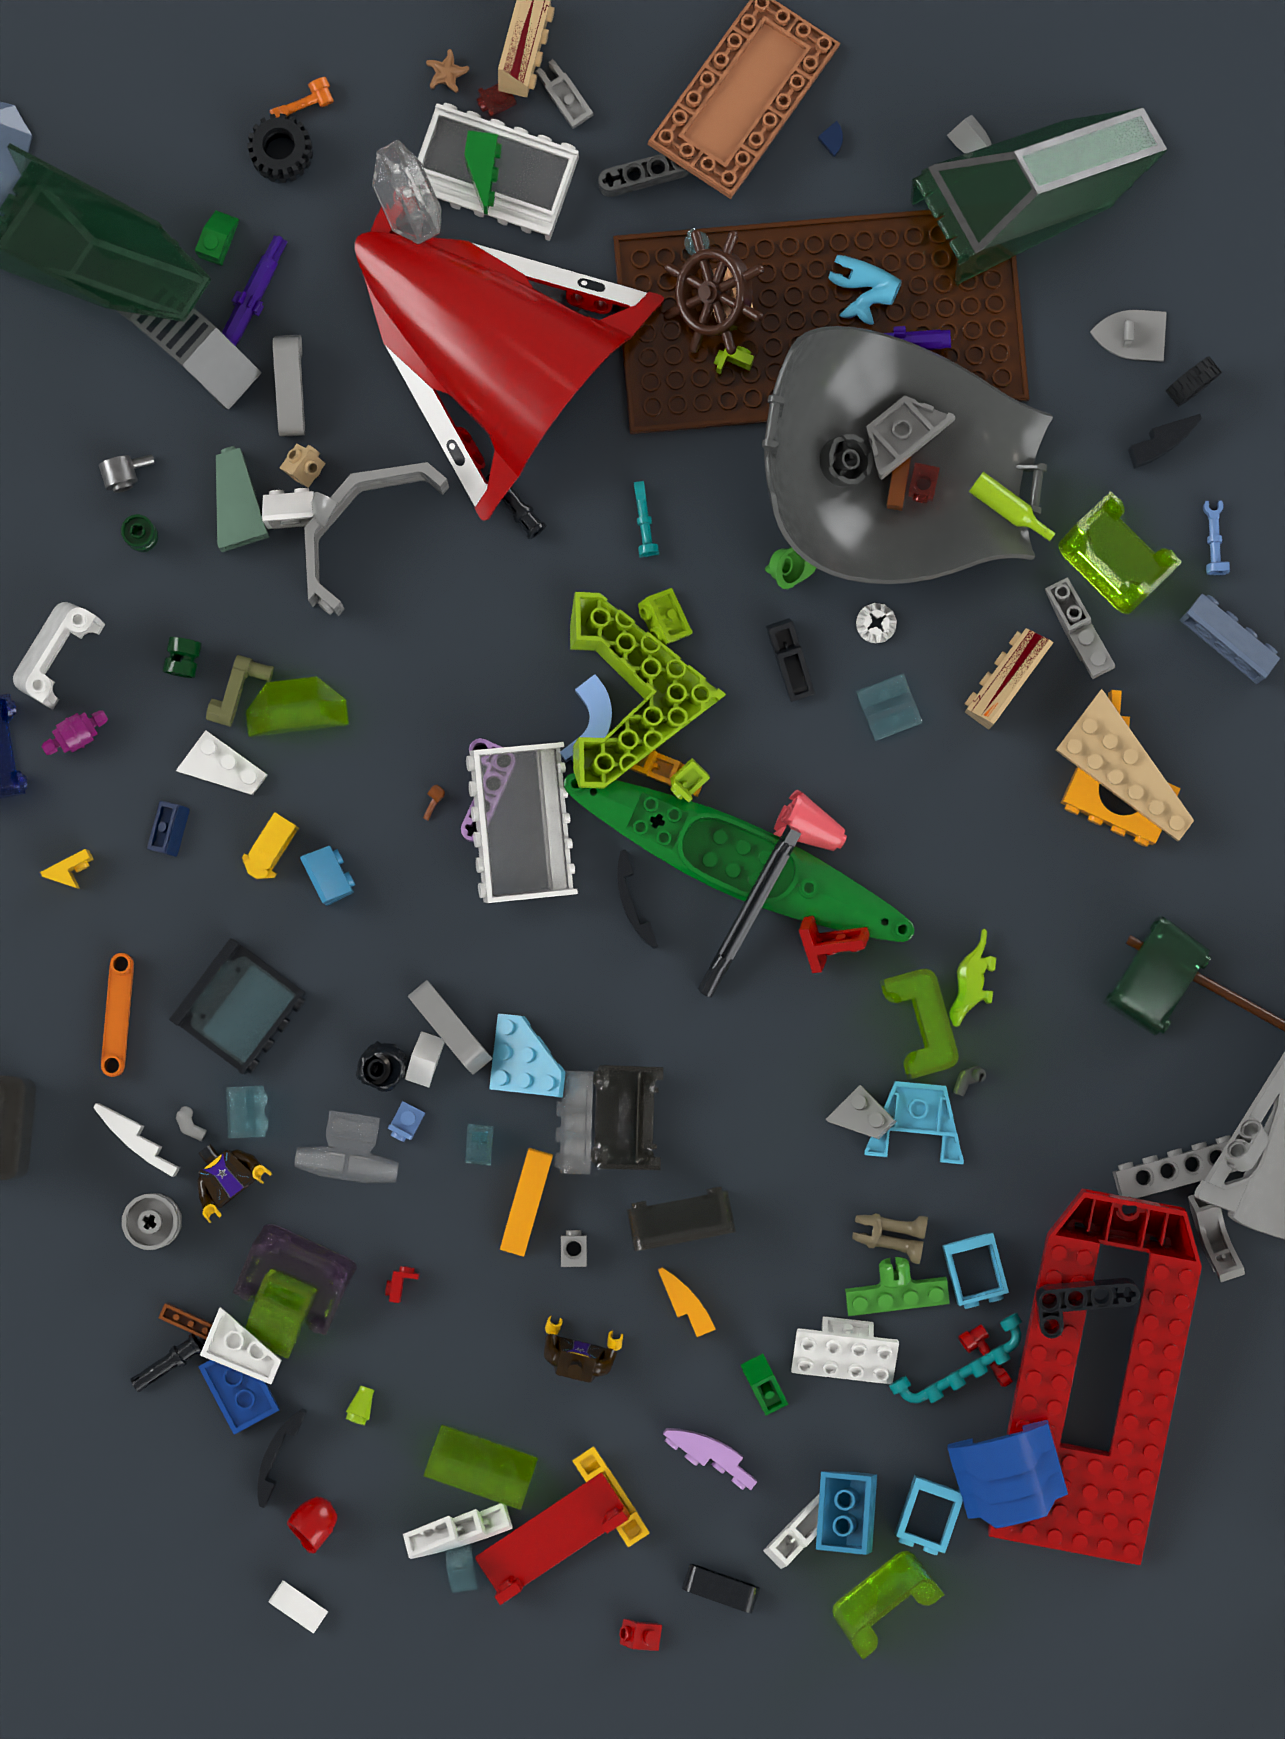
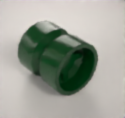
(139, 533)
(185, 649)

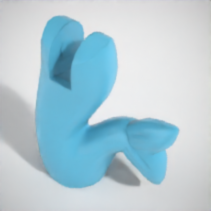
(863, 274)

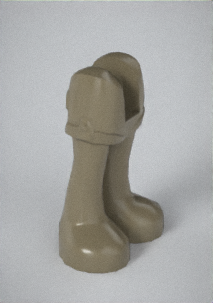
(914, 1228)

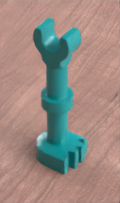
(648, 548)

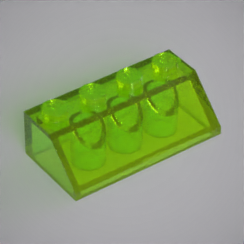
(480, 1467)

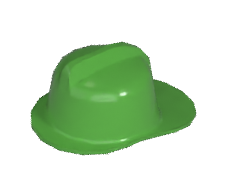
(788, 568)

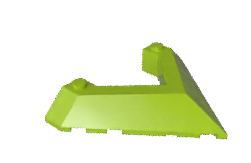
(670, 689)

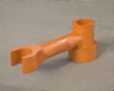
(320, 94)

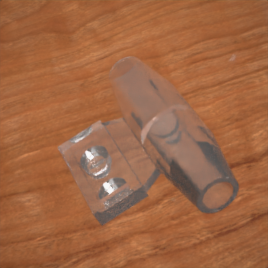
(349, 1149)

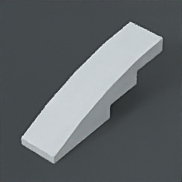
(129, 1133)
(457, 1531)

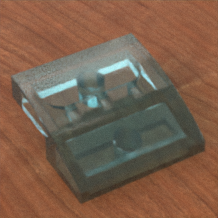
(889, 707)

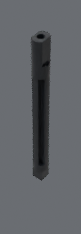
(749, 910)

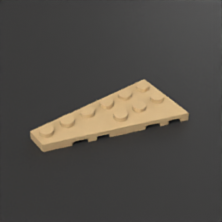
(1114, 757)

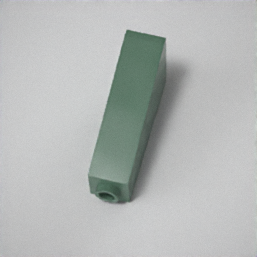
(237, 504)

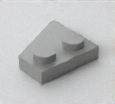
(862, 1114)

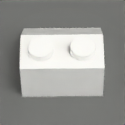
(287, 509)

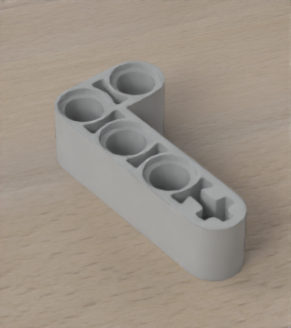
(288, 384)
(449, 1027)

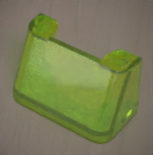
(1115, 557)
(881, 1594)

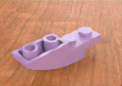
(702, 1448)

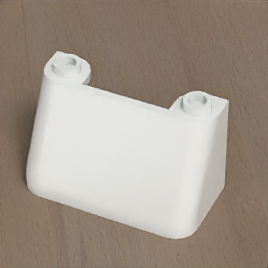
(31, 672)

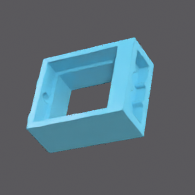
(971, 1243)
(936, 1489)

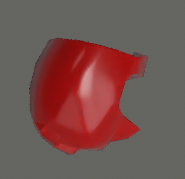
(313, 1523)

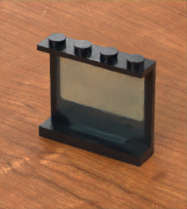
(238, 1006)

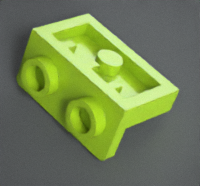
(664, 617)

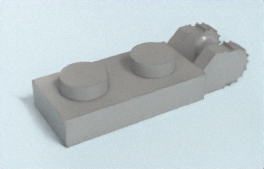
(565, 96)

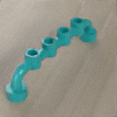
(976, 1367)

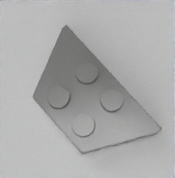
(903, 432)

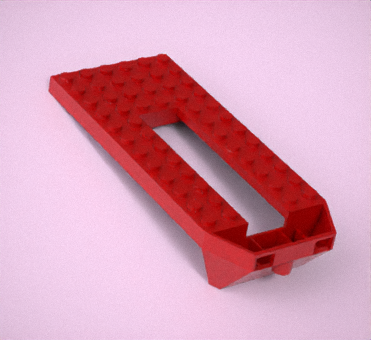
(1116, 1489)

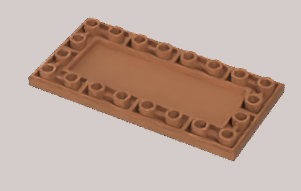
(743, 94)

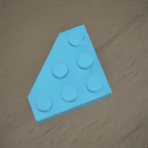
(523, 1060)

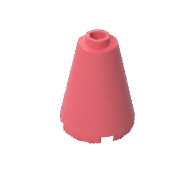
(814, 823)

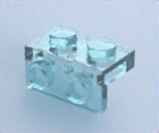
(246, 1111)

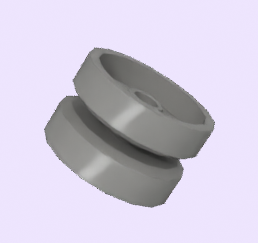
(136, 1221)

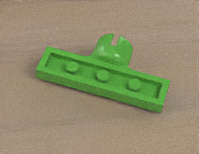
(896, 1291)

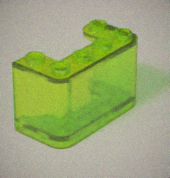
(932, 1019)

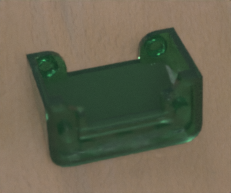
(1158, 976)

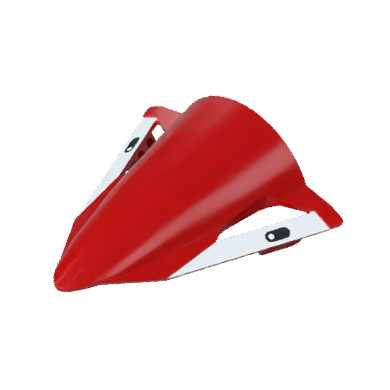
(481, 333)

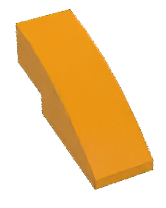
(686, 1302)

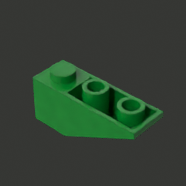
(480, 161)

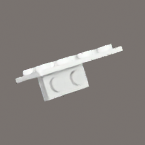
(845, 1352)

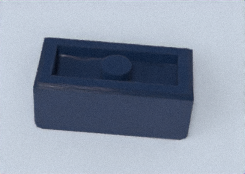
(168, 828)

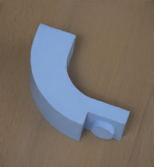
(599, 706)

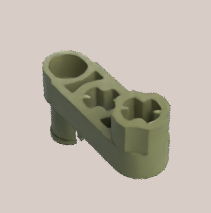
(224, 711)

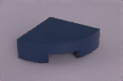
(832, 138)

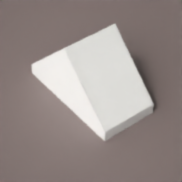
(424, 1059)

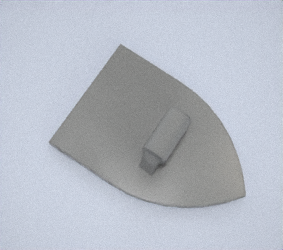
(1133, 334)

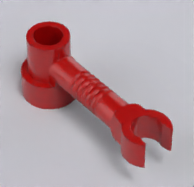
(976, 1339)

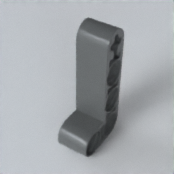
(647, 177)

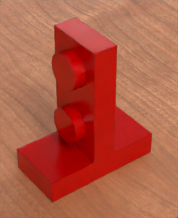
(819, 945)

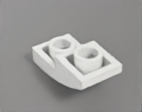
(298, 1606)

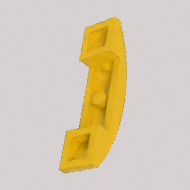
(592, 1464)

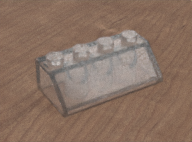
(576, 1123)

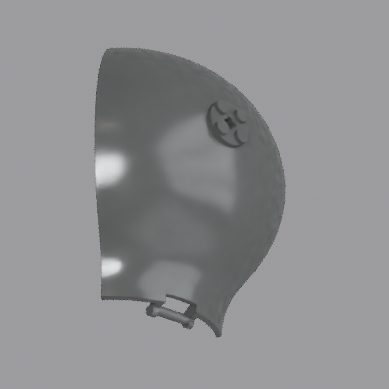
(827, 478)

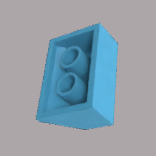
(846, 1512)

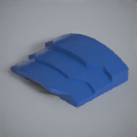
(1009, 1476)

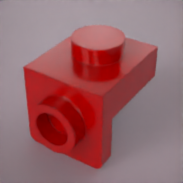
(395, 1287)
(640, 1635)

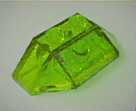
(295, 707)

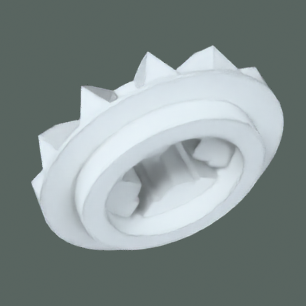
(874, 634)

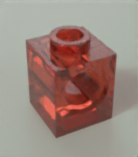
(927, 472)

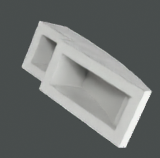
(794, 1536)

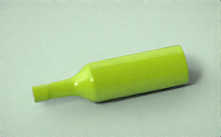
(1008, 505)

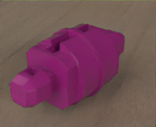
(74, 732)

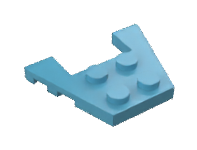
(922, 1111)

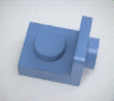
(406, 1122)

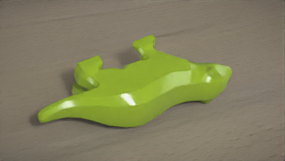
(971, 982)

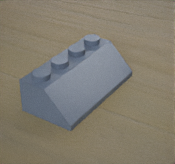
(1230, 639)

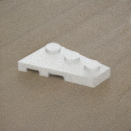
(221, 765)
(239, 1349)

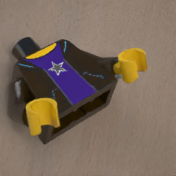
(225, 1177)
(576, 1358)

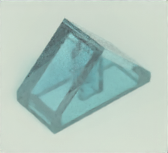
(479, 1144)
(461, 1568)

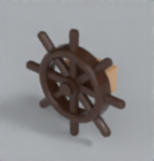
(724, 291)

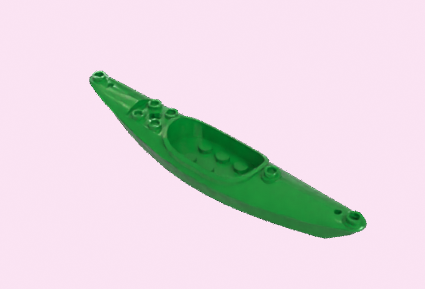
(732, 854)

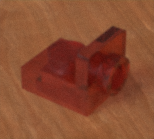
(494, 100)

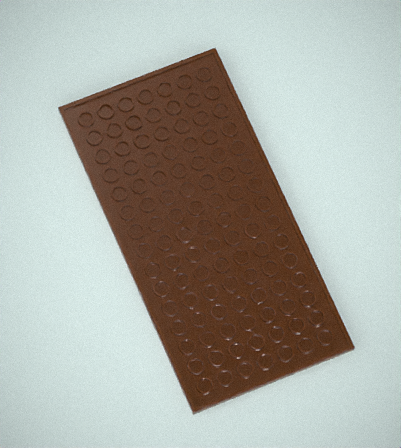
(683, 391)

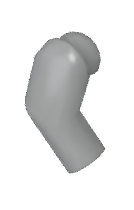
(187, 1126)

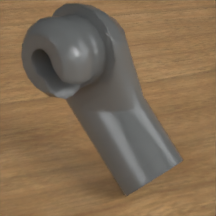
(966, 1077)

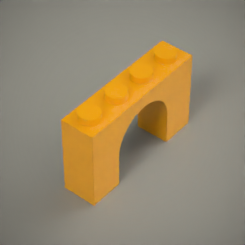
(1084, 797)

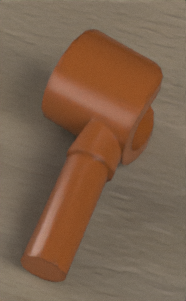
(437, 795)

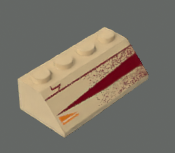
(523, 46)
(1007, 678)

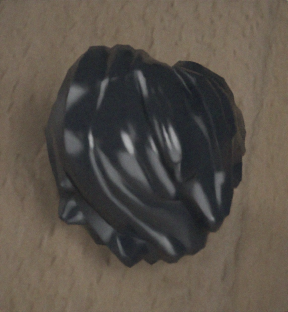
(381, 1066)

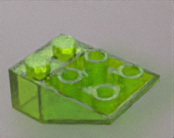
(280, 1311)

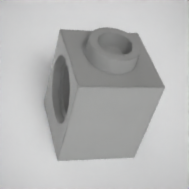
(569, 1260)

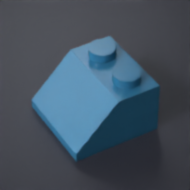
(327, 874)

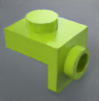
(740, 358)
(688, 780)

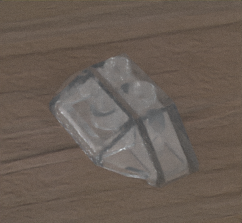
(406, 194)

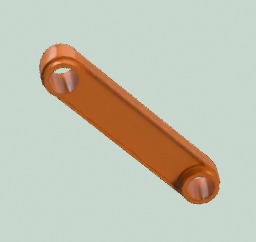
(117, 1014)

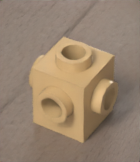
(303, 464)

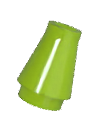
(360, 1407)

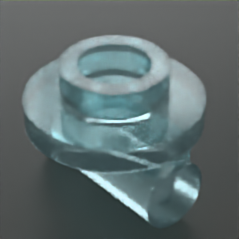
(688, 243)

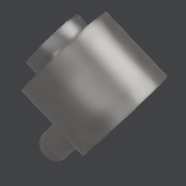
(119, 471)

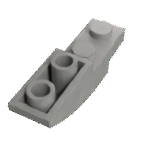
(1079, 628)

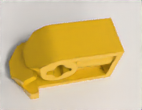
(269, 847)

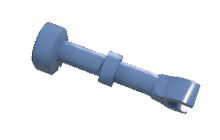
(1216, 567)

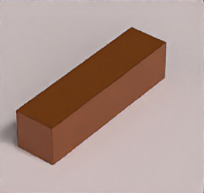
(898, 486)
(185, 1320)

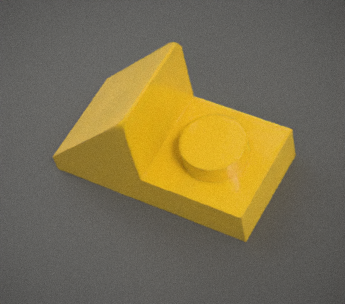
(62, 872)

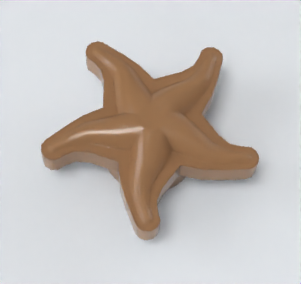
(446, 72)

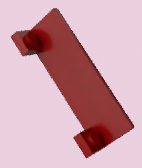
(552, 1536)

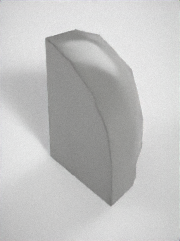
(969, 135)
(323, 508)

